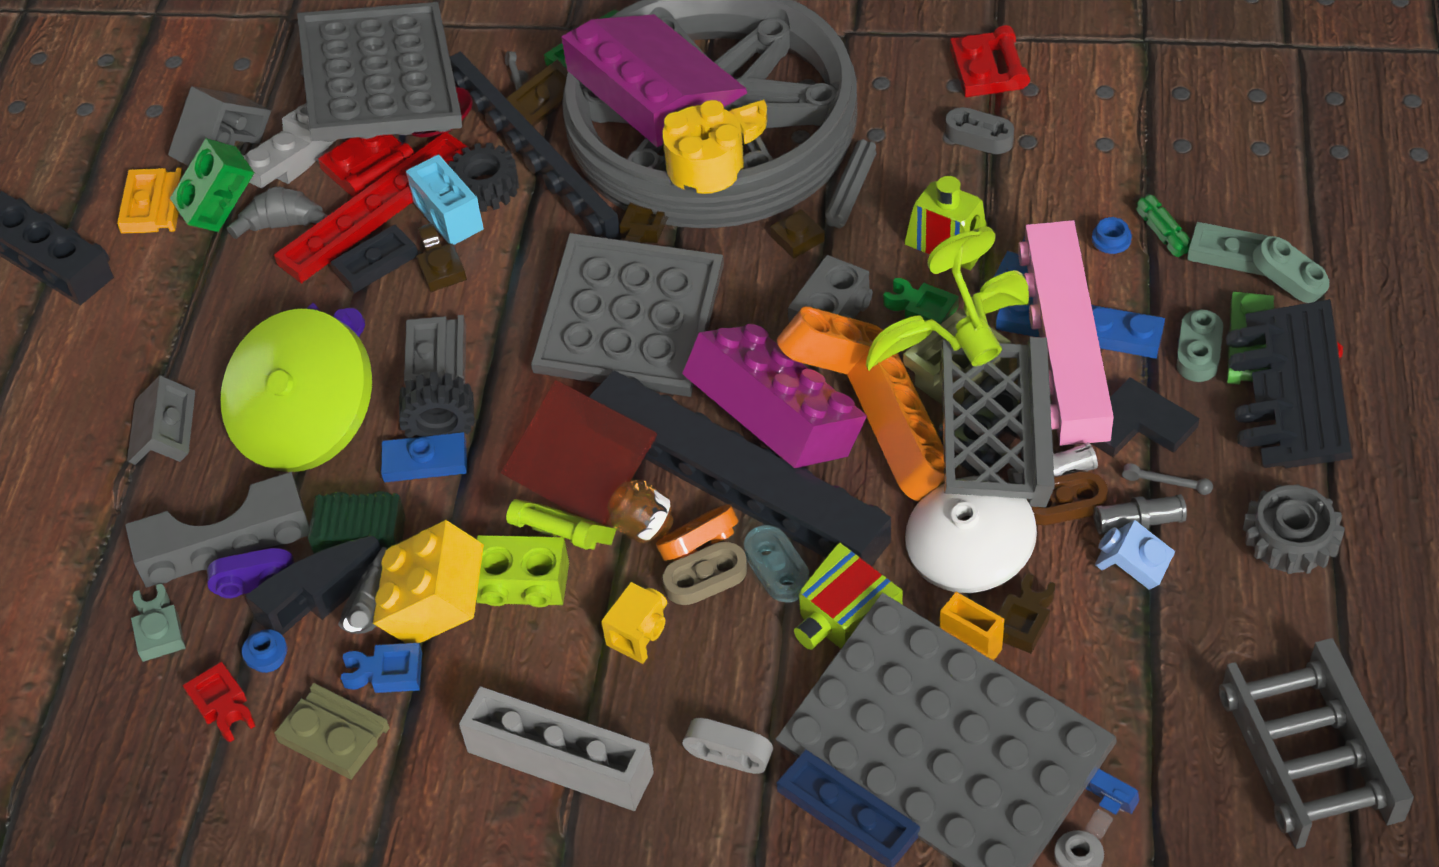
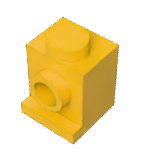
(634, 621)

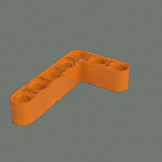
(883, 392)

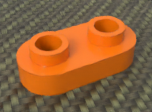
(712, 526)

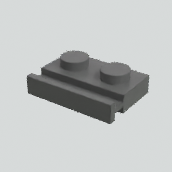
(435, 347)

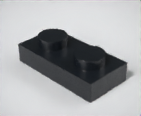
(374, 258)

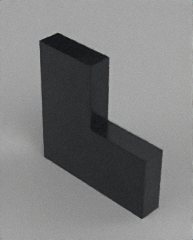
(1147, 412)

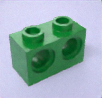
(212, 185)

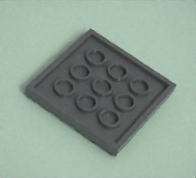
(627, 312)

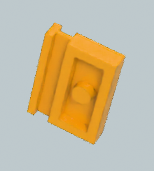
(147, 201)

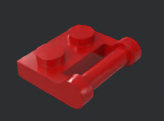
(977, 65)
(363, 161)

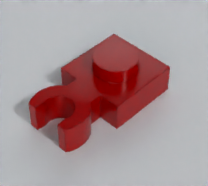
(219, 699)

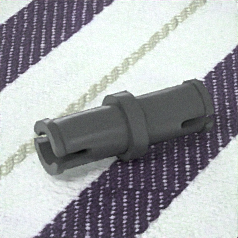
(1143, 511)

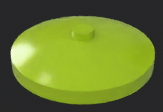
(296, 390)

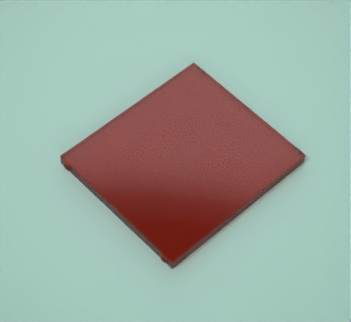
(578, 452)

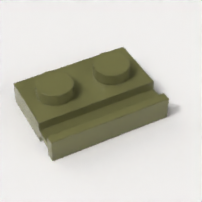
(332, 731)

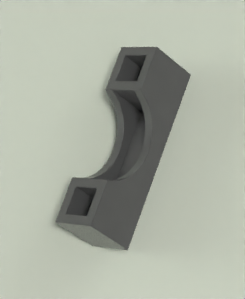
(171, 549)

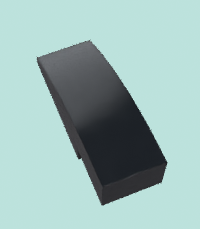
(312, 585)

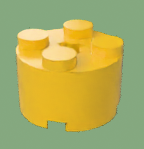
(703, 147)

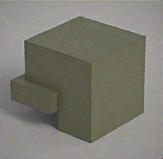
(925, 362)

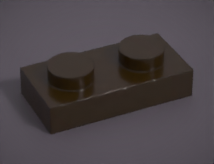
(541, 94)

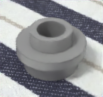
(1081, 840)

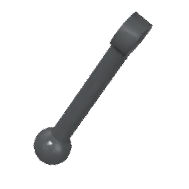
(510, 59)
(1132, 472)

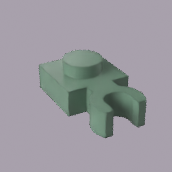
(158, 626)

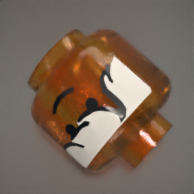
(640, 511)

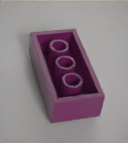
(774, 395)

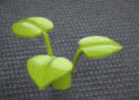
(972, 331)

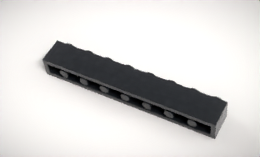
(747, 475)

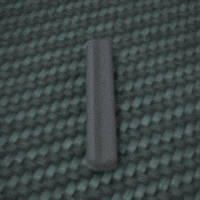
(850, 183)

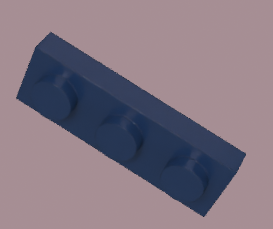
(848, 809)

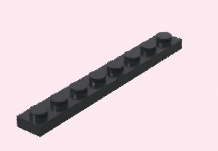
(537, 152)

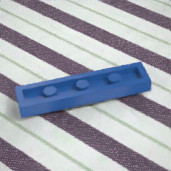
(1115, 328)

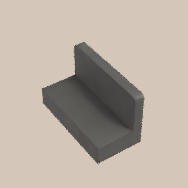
(162, 421)

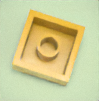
(428, 583)

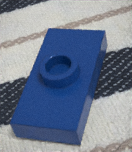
(424, 457)

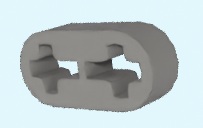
(727, 745)

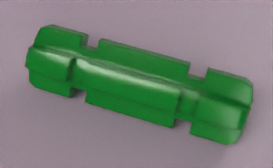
(1163, 225)

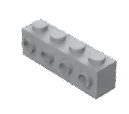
(557, 748)

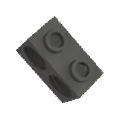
(835, 289)

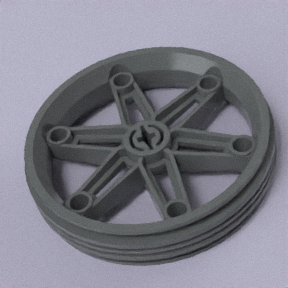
(763, 184)

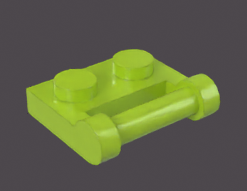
(554, 522)

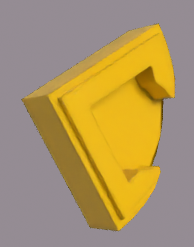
(752, 120)

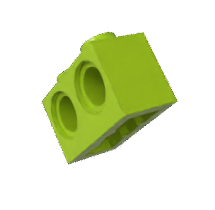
(520, 564)

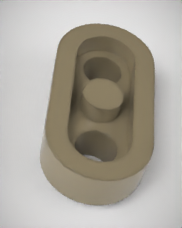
(703, 573)

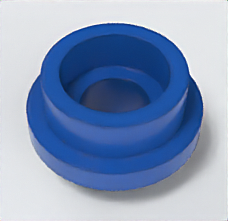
(1112, 235)
(268, 659)

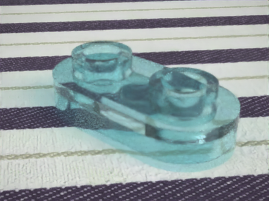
(779, 566)

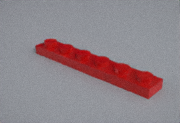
(360, 214)

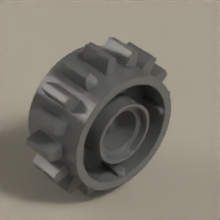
(1293, 529)

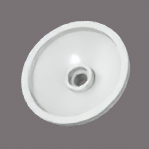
(970, 552)

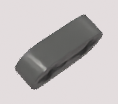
(979, 130)

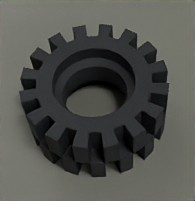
(487, 162)
(421, 397)

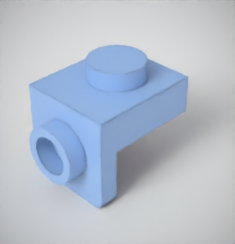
(1136, 553)

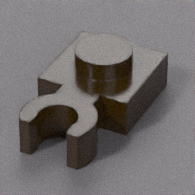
(1026, 616)

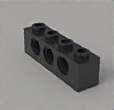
(51, 252)

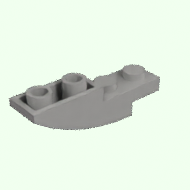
(286, 153)

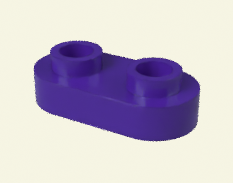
(246, 571)

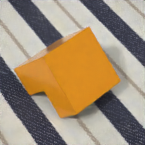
(973, 625)

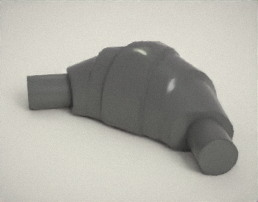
(276, 209)
(360, 608)

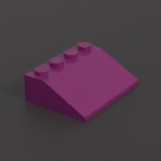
(645, 70)

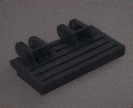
(1300, 388)

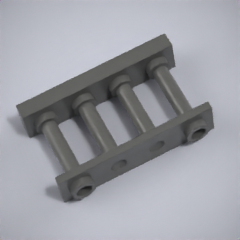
(1345, 710)

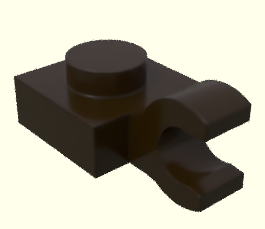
(642, 224)
(438, 264)

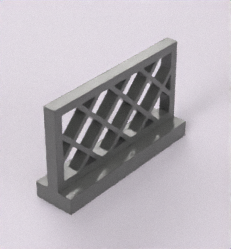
(1033, 425)

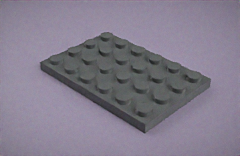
(377, 72)
(948, 739)

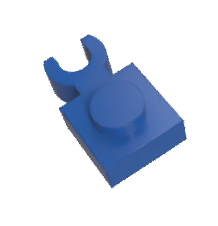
(390, 669)

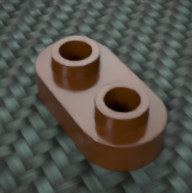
(1065, 501)

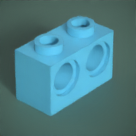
(445, 200)

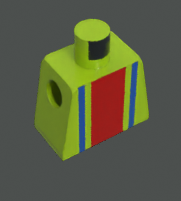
(943, 213)
(840, 598)

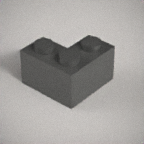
(218, 117)

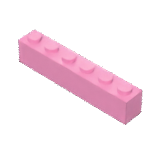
(1065, 317)

